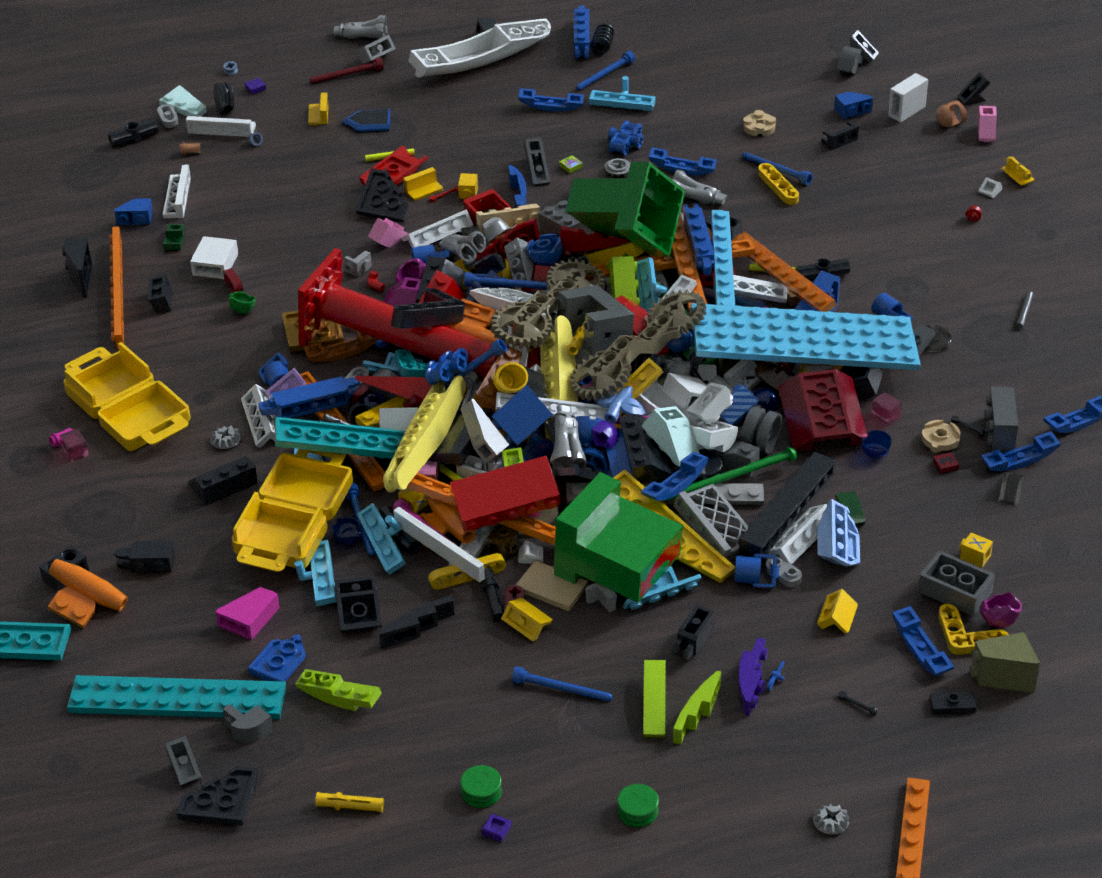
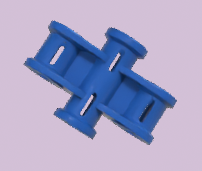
(623, 139)
(446, 366)

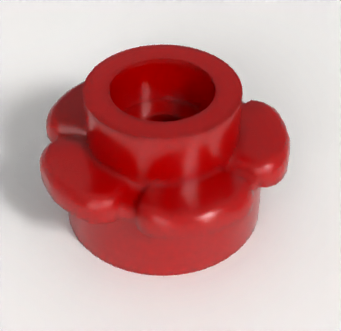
(973, 213)

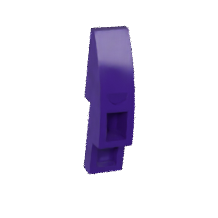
(751, 676)

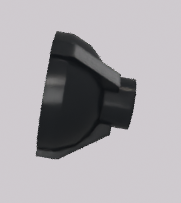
(355, 409)

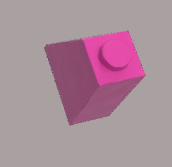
(248, 613)

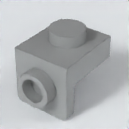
(359, 264)
(604, 595)

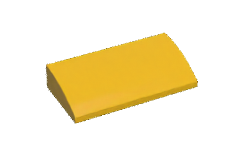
(605, 255)

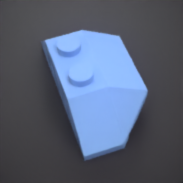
(838, 536)

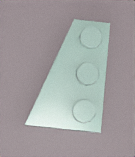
(183, 102)

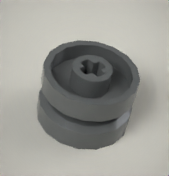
(761, 429)

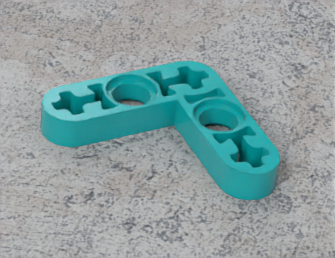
(407, 365)

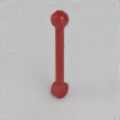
(433, 198)

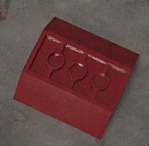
(821, 409)

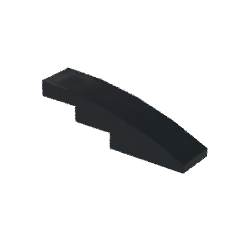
(410, 624)

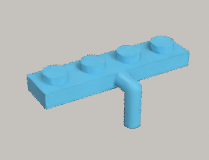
(623, 99)
(648, 289)
(382, 537)
(321, 574)

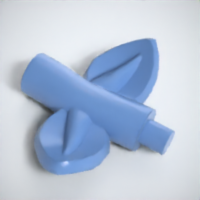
(621, 402)

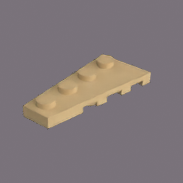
(509, 216)

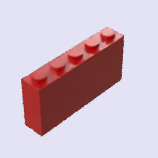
(505, 493)

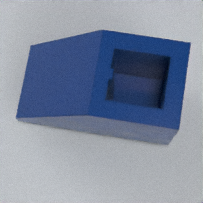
(852, 104)
(134, 212)

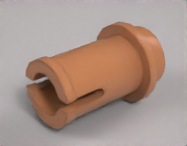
(189, 148)

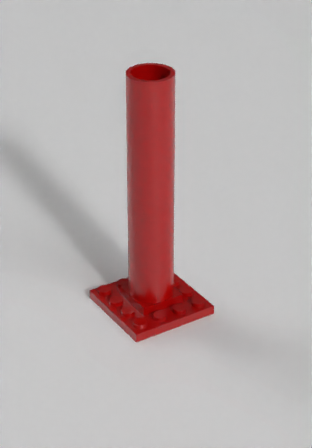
(325, 299)

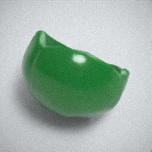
(241, 302)

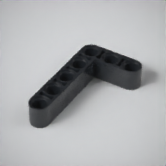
(436, 309)

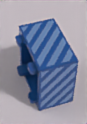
(743, 401)

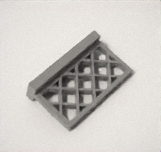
(704, 526)

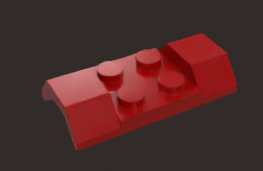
(398, 165)

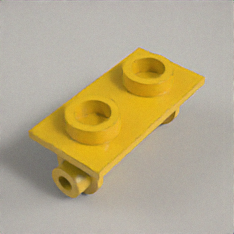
(1017, 172)

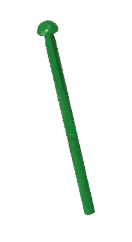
(789, 454)

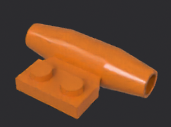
(475, 321)
(446, 519)
(82, 593)

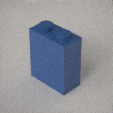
(520, 416)

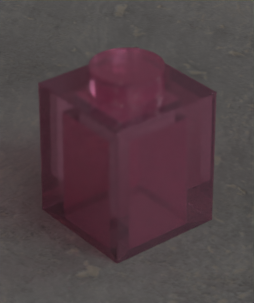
(886, 408)
(74, 445)

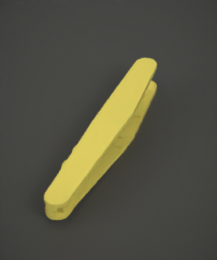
(558, 364)
(424, 433)

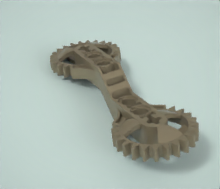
(532, 318)
(612, 366)

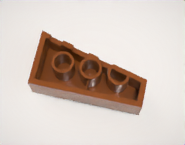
(486, 394)

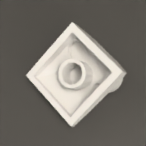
(711, 403)

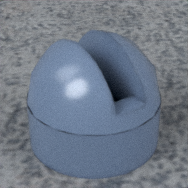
(257, 137)

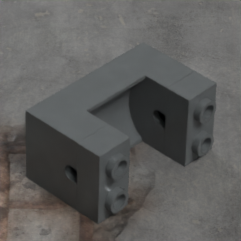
(601, 313)

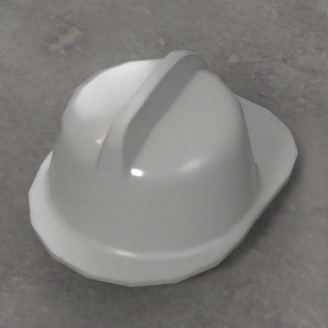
(494, 227)

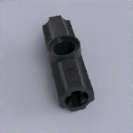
(133, 132)
(834, 267)
(409, 543)

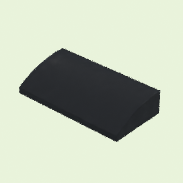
(457, 443)

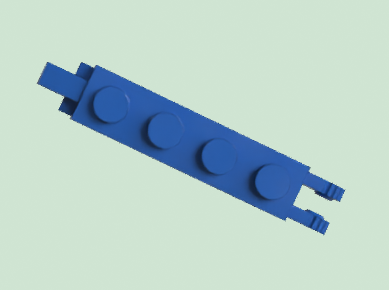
(581, 32)
(698, 238)
(310, 398)

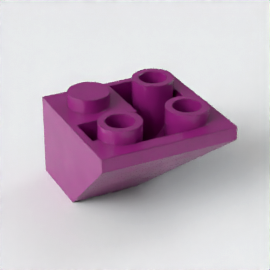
(403, 292)

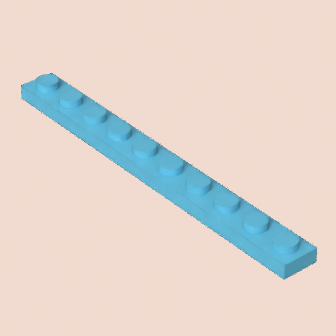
(723, 258)

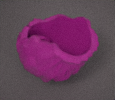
(411, 269)
(1001, 610)

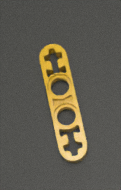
(776, 185)
(445, 581)

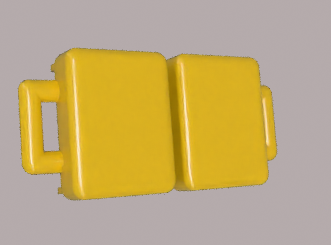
(125, 397)
(291, 510)

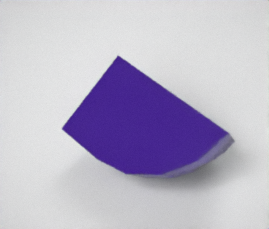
(605, 434)

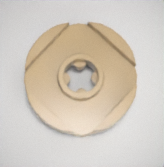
(759, 123)
(947, 441)

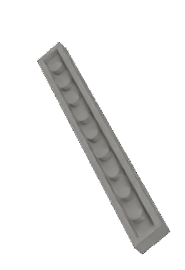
(734, 493)

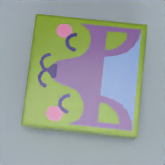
(570, 164)

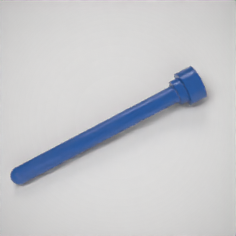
(627, 58)
(804, 177)
(469, 279)
(498, 348)
(352, 496)
(520, 676)

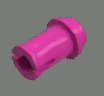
(55, 440)

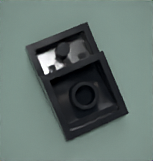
(358, 603)

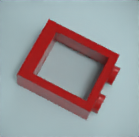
(490, 199)

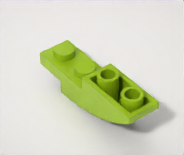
(335, 691)

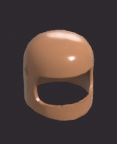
(946, 116)

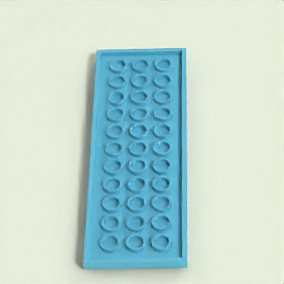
(806, 337)

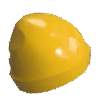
(510, 377)

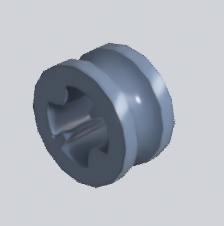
(230, 68)

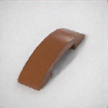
(340, 350)

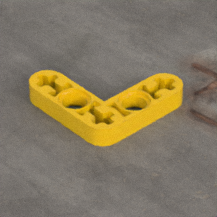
(961, 636)

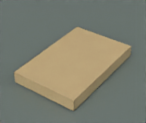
(545, 586)

